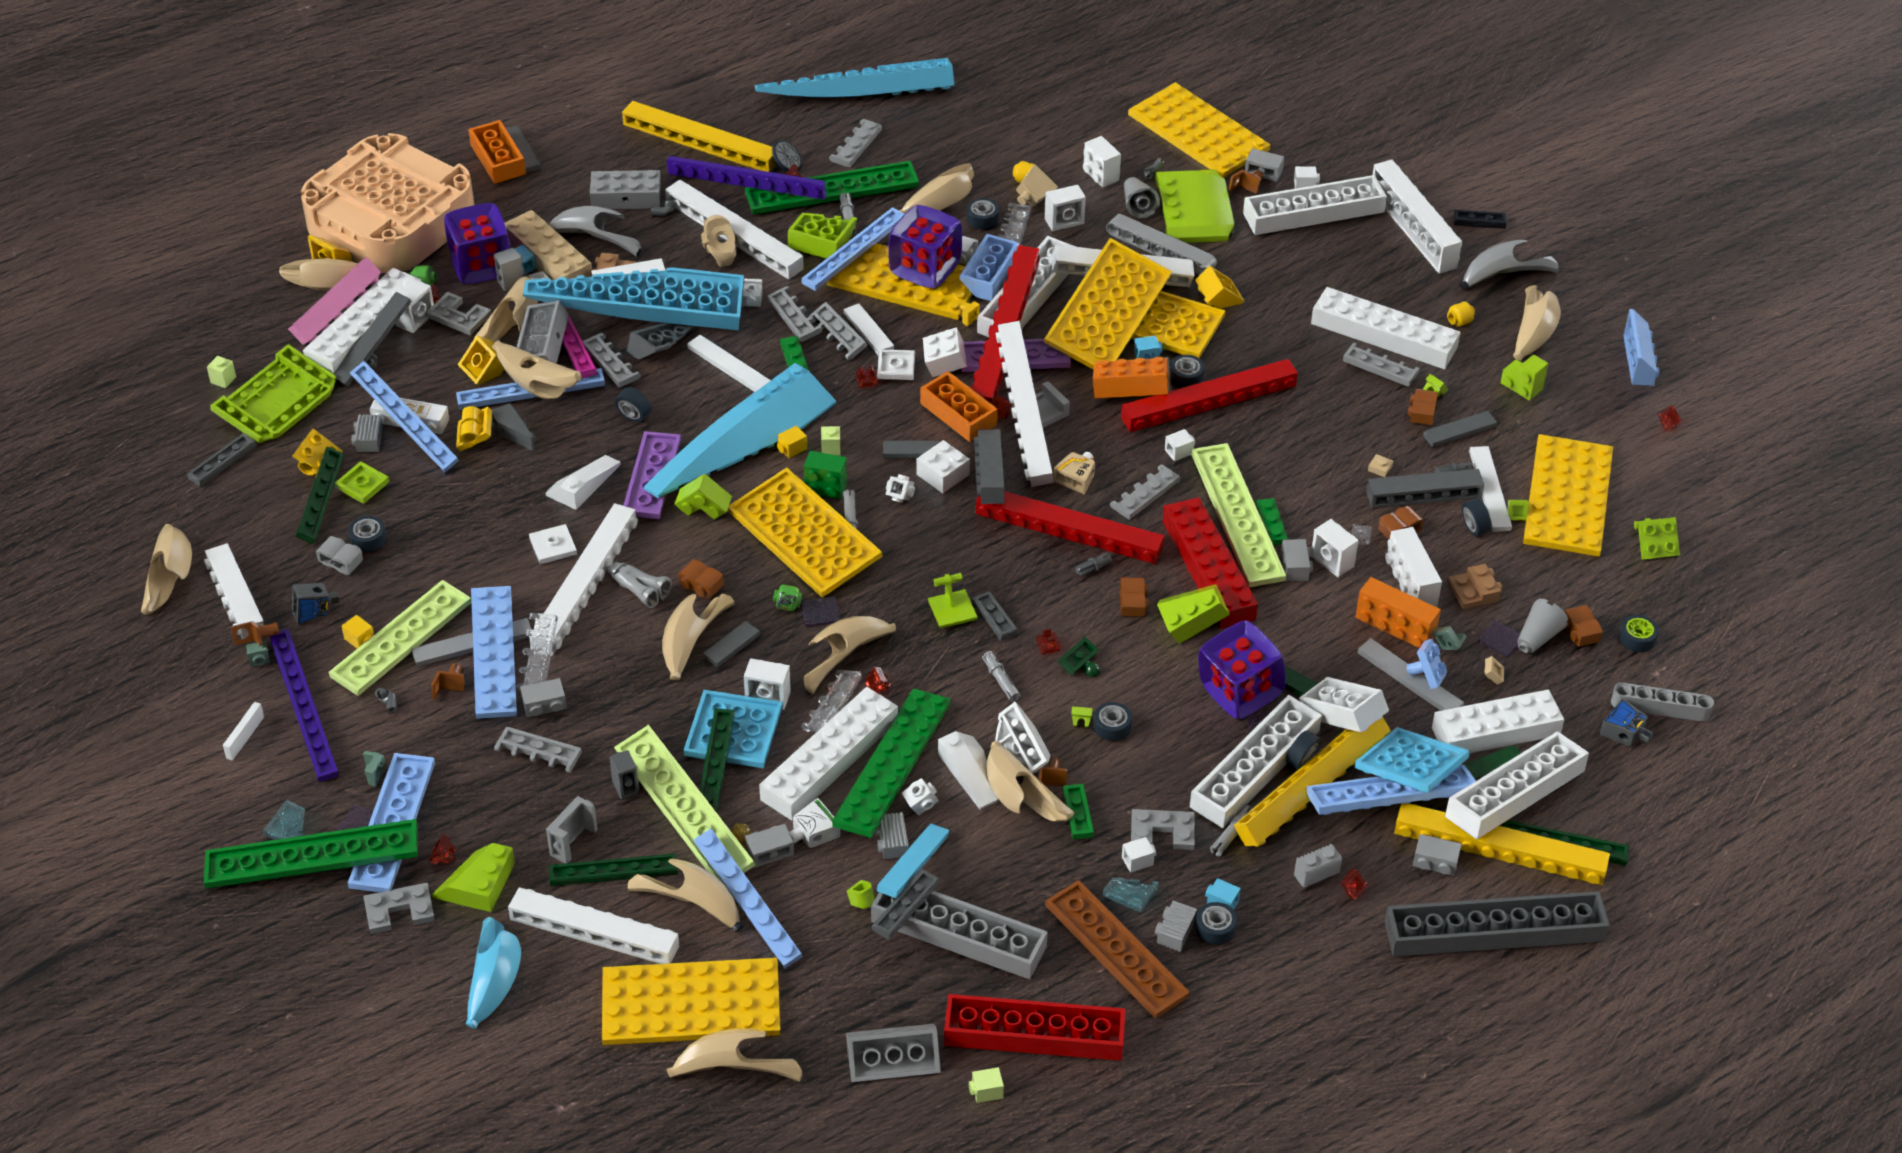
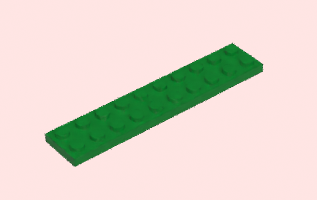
(854, 182)
(891, 763)
(311, 853)

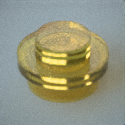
(740, 831)

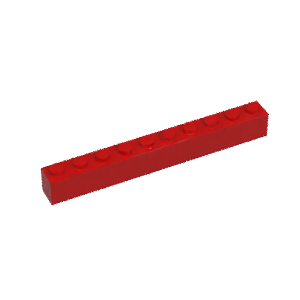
(1010, 309)
(1209, 395)
(1075, 526)

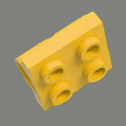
(473, 427)
(311, 452)

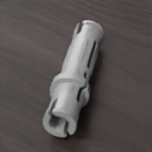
(847, 208)
(849, 508)
(997, 670)
(1229, 834)

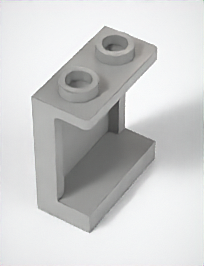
(1051, 404)
(568, 825)

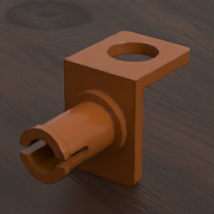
(1246, 180)
(255, 632)
(448, 680)
(1053, 774)

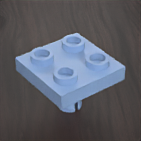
(1429, 664)

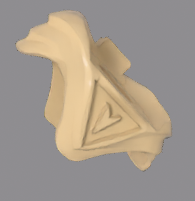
(723, 252)

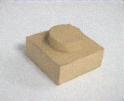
(1380, 465)
(1494, 670)

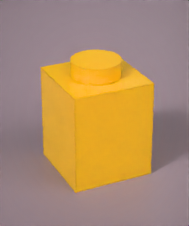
(792, 441)
(357, 631)

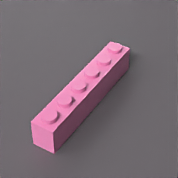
(335, 300)

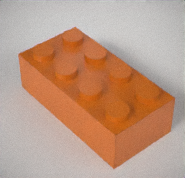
(497, 151)
(1130, 377)
(958, 406)
(1396, 612)

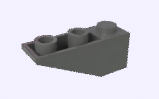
(510, 426)

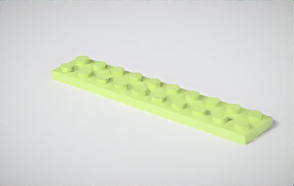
(1238, 515)
(679, 797)

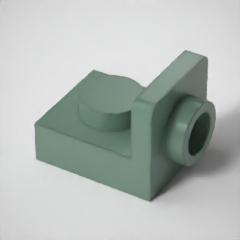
(1448, 639)
(257, 654)
(374, 768)

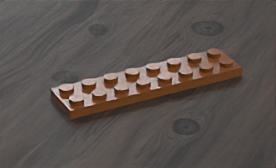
(1117, 949)

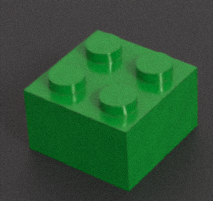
(826, 474)

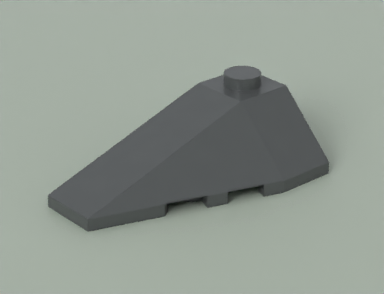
(656, 339)

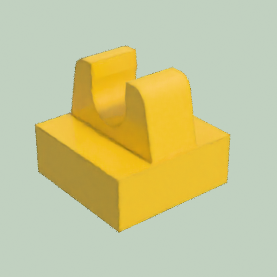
(970, 312)

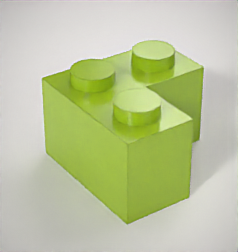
(1526, 377)
(703, 494)

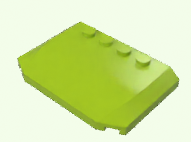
(1195, 205)
(277, 396)

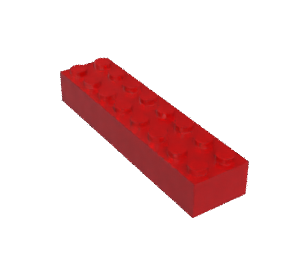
(1209, 558)
(1034, 1027)

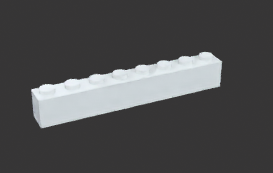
(1079, 261)
(593, 926)

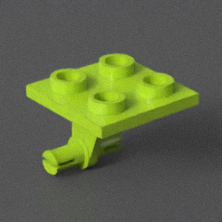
(1658, 537)
(951, 607)

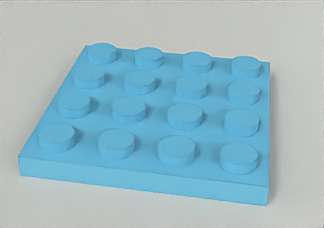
(751, 732)
(1412, 759)

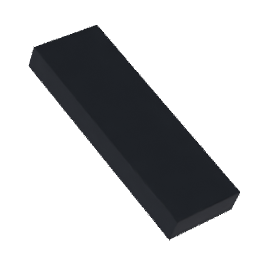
(1480, 219)

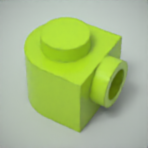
(861, 895)

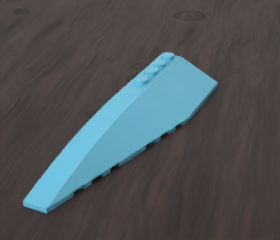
(885, 79)
(655, 296)
(753, 424)

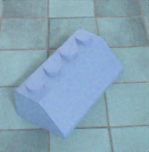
(989, 266)
(1640, 350)

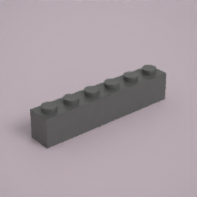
(989, 467)
(1425, 488)

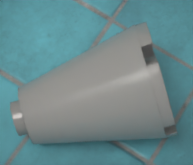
(1140, 198)
(1541, 625)

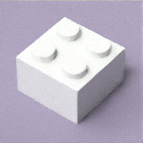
(1102, 161)
(1065, 207)
(422, 301)
(944, 352)
(943, 466)
(1334, 548)
(767, 681)

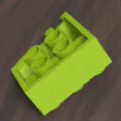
(819, 234)
(1192, 611)
(479, 878)

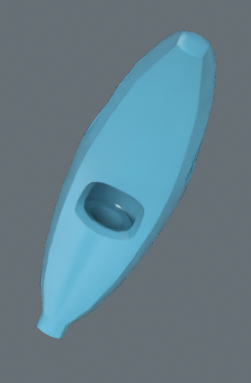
(494, 970)

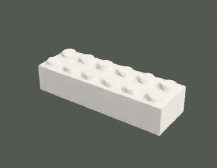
(1499, 722)

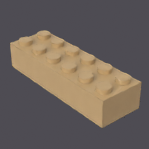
(550, 249)

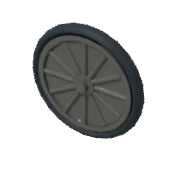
(786, 154)

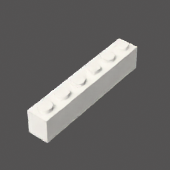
(232, 587)

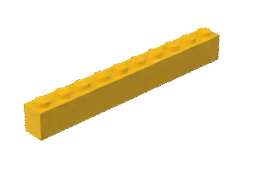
(699, 136)
(1292, 794)
(1507, 845)

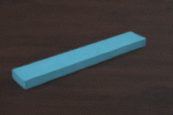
(912, 860)

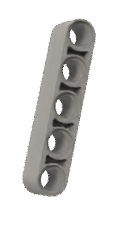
(1664, 701)

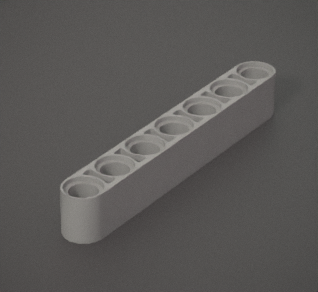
(1158, 242)

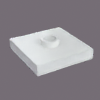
(896, 364)
(552, 544)

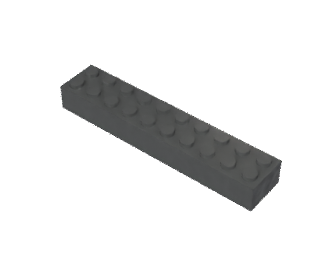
(1496, 923)

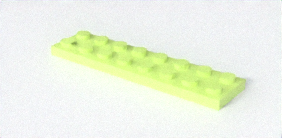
(400, 637)

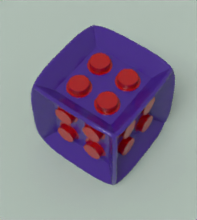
(473, 239)
(925, 246)
(1242, 669)

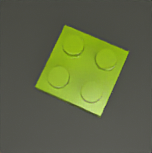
(362, 482)

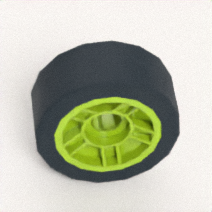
(1638, 633)

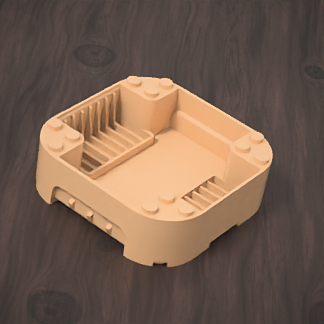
(385, 202)

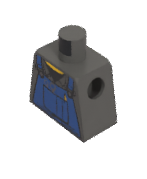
(311, 601)
(1626, 724)

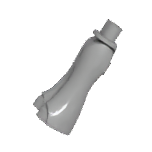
(644, 586)

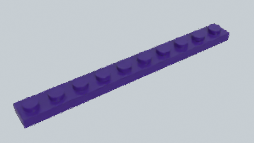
(746, 177)
(304, 706)

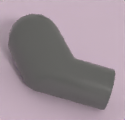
(663, 211)
(387, 698)

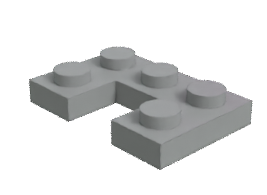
(445, 312)
(1177, 822)
(412, 897)

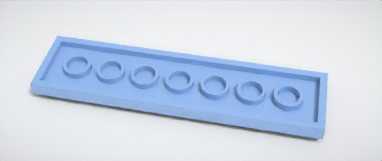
(493, 652)
(1381, 792)
(397, 801)

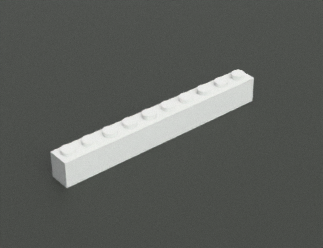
(748, 237)
(1025, 404)
(590, 570)

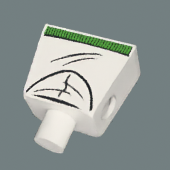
(814, 825)

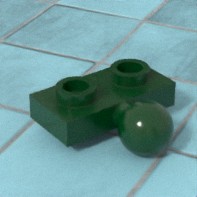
(1079, 657)

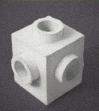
(893, 488)
(920, 796)

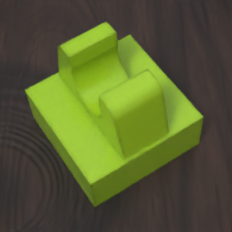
(1436, 385)
(1518, 509)
(1081, 713)

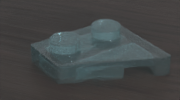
(286, 822)
(1130, 892)

